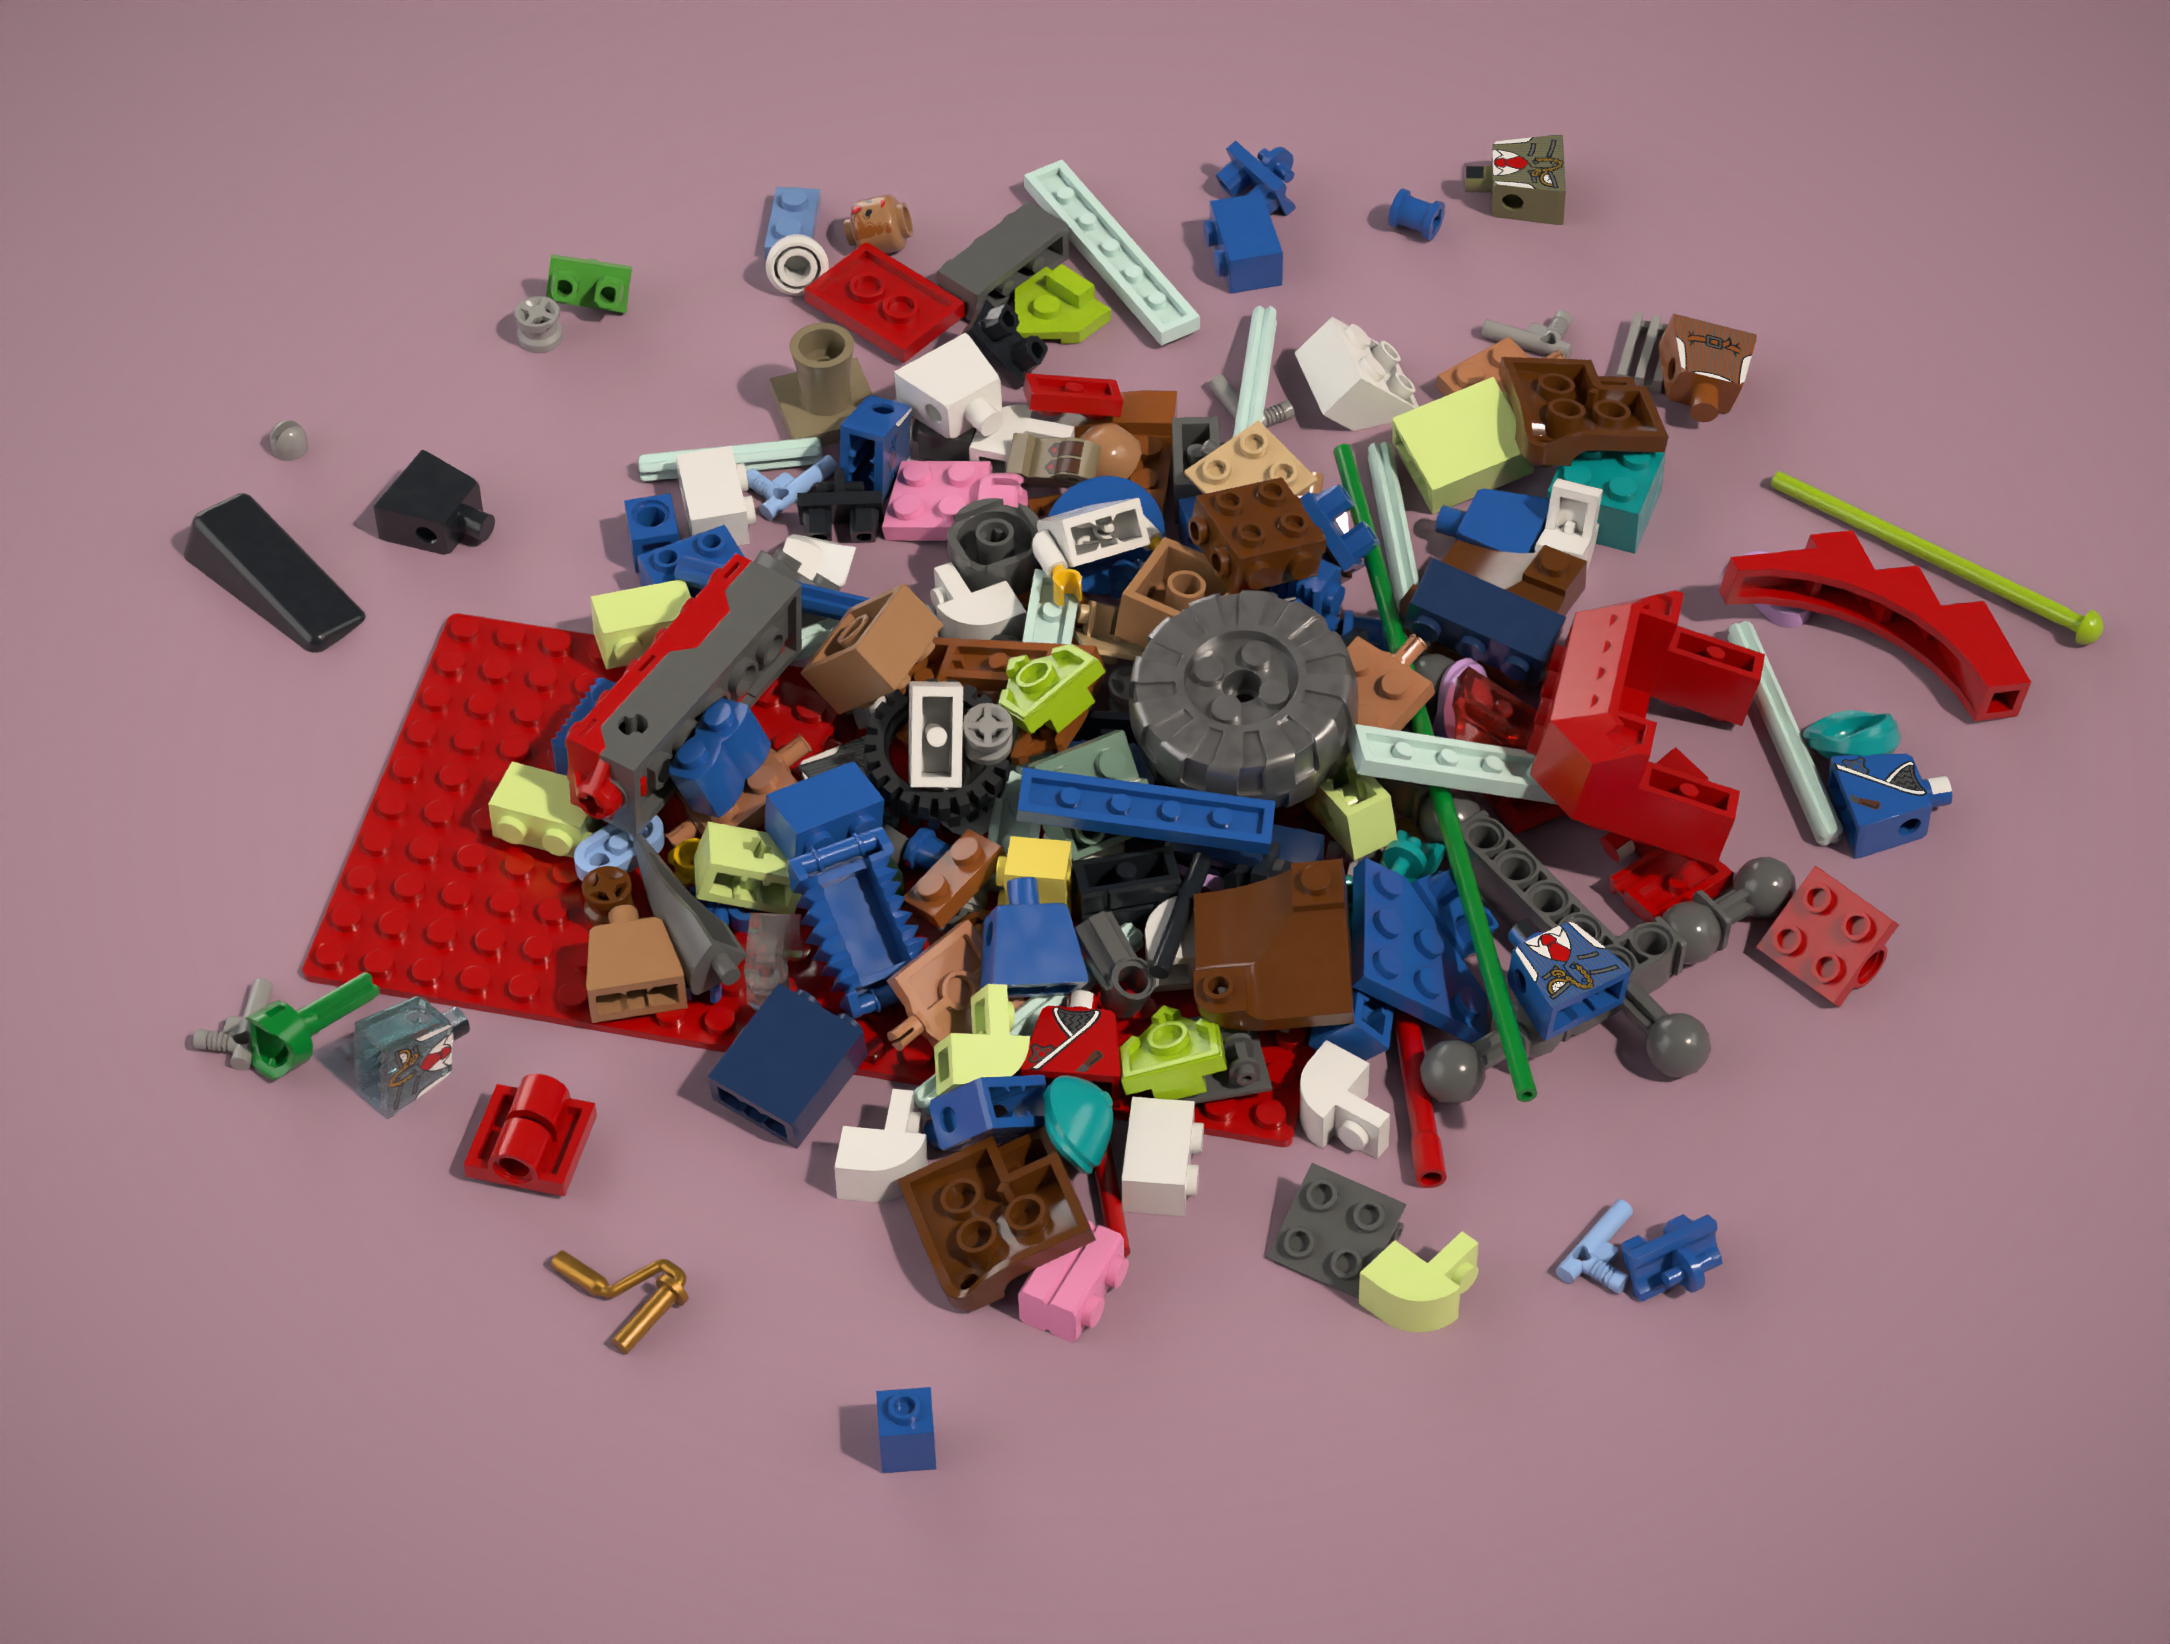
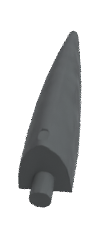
(699, 937)

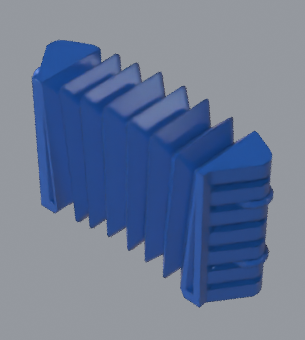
(856, 918)

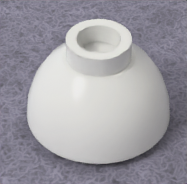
(795, 263)

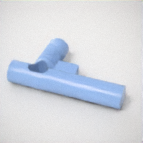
(784, 488)
(1598, 1251)

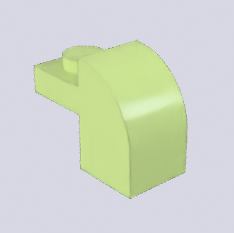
(988, 1050)
(1417, 1293)

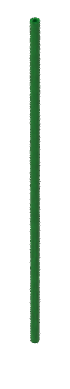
(1444, 807)

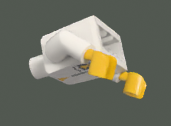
(1089, 536)

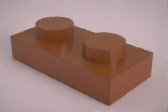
(954, 879)

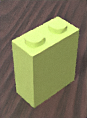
(1460, 444)

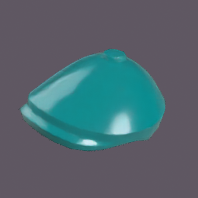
(1853, 734)
(1078, 1120)

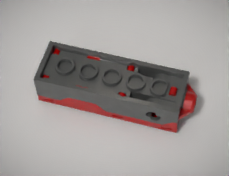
(720, 646)

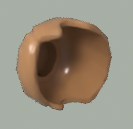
(1118, 452)

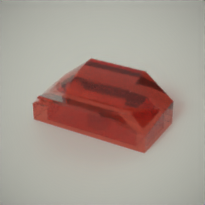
(1490, 713)

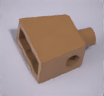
(632, 968)

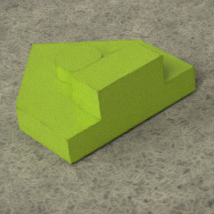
(1059, 306)
(1050, 688)
(1172, 1056)

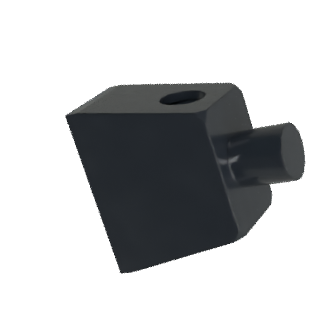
(432, 507)

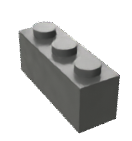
(1006, 258)

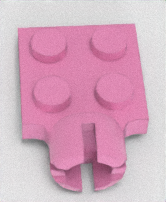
(933, 492)

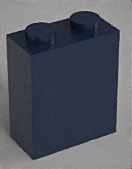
(788, 1064)

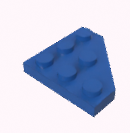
(1407, 957)

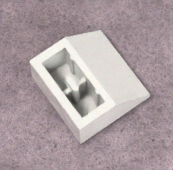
(1355, 376)

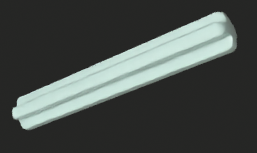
(753, 455)

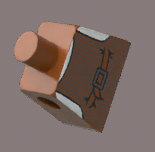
(1704, 365)

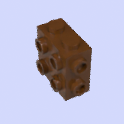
(1257, 535)

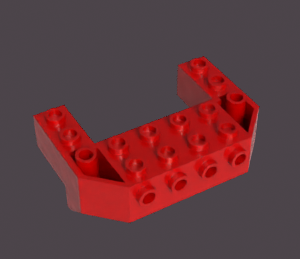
(1595, 732)

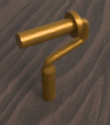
(669, 1292)

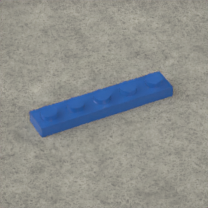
(1145, 811)

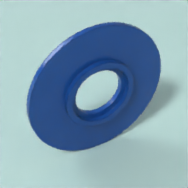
(1102, 490)

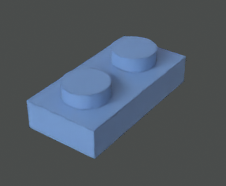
(792, 212)

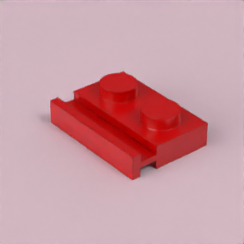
(1666, 880)

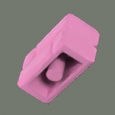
(1071, 1289)

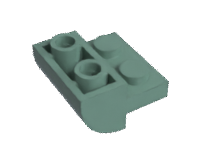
(1102, 758)

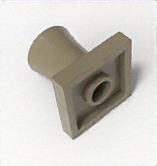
(824, 387)

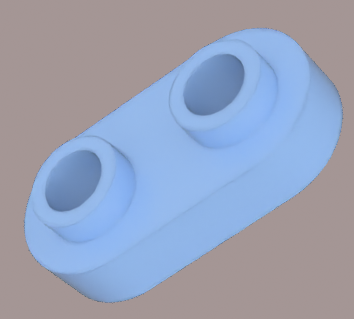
(615, 848)

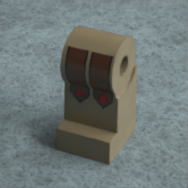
(1052, 460)

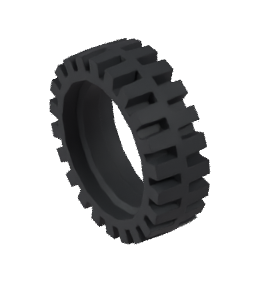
(915, 802)

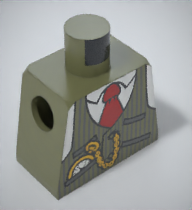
(1523, 179)

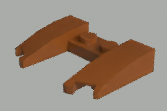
(1149, 419)
(984, 667)

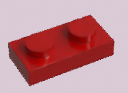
(1076, 395)

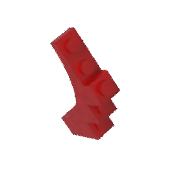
(1897, 604)

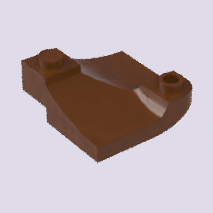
(1572, 410)
(1543, 577)
(1276, 951)
(995, 1215)

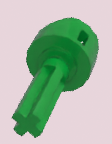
(285, 1034)

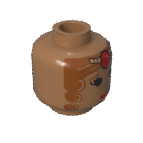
(880, 223)

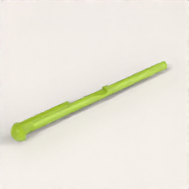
(2087, 627)

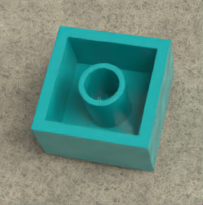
(1629, 493)

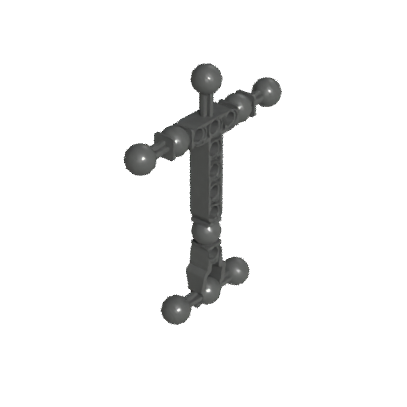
(1526, 889)

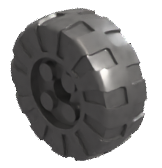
(1244, 698)

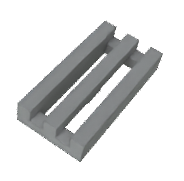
(1652, 329)

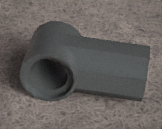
(1113, 961)

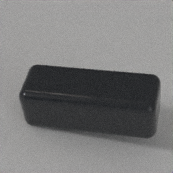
(270, 573)

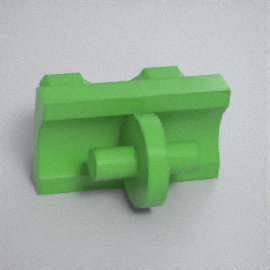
(589, 283)

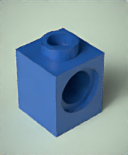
(650, 524)
(906, 1430)

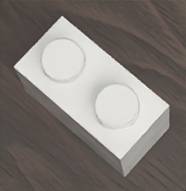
(713, 493)
(935, 734)
(1159, 1156)

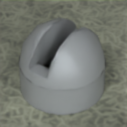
(288, 440)

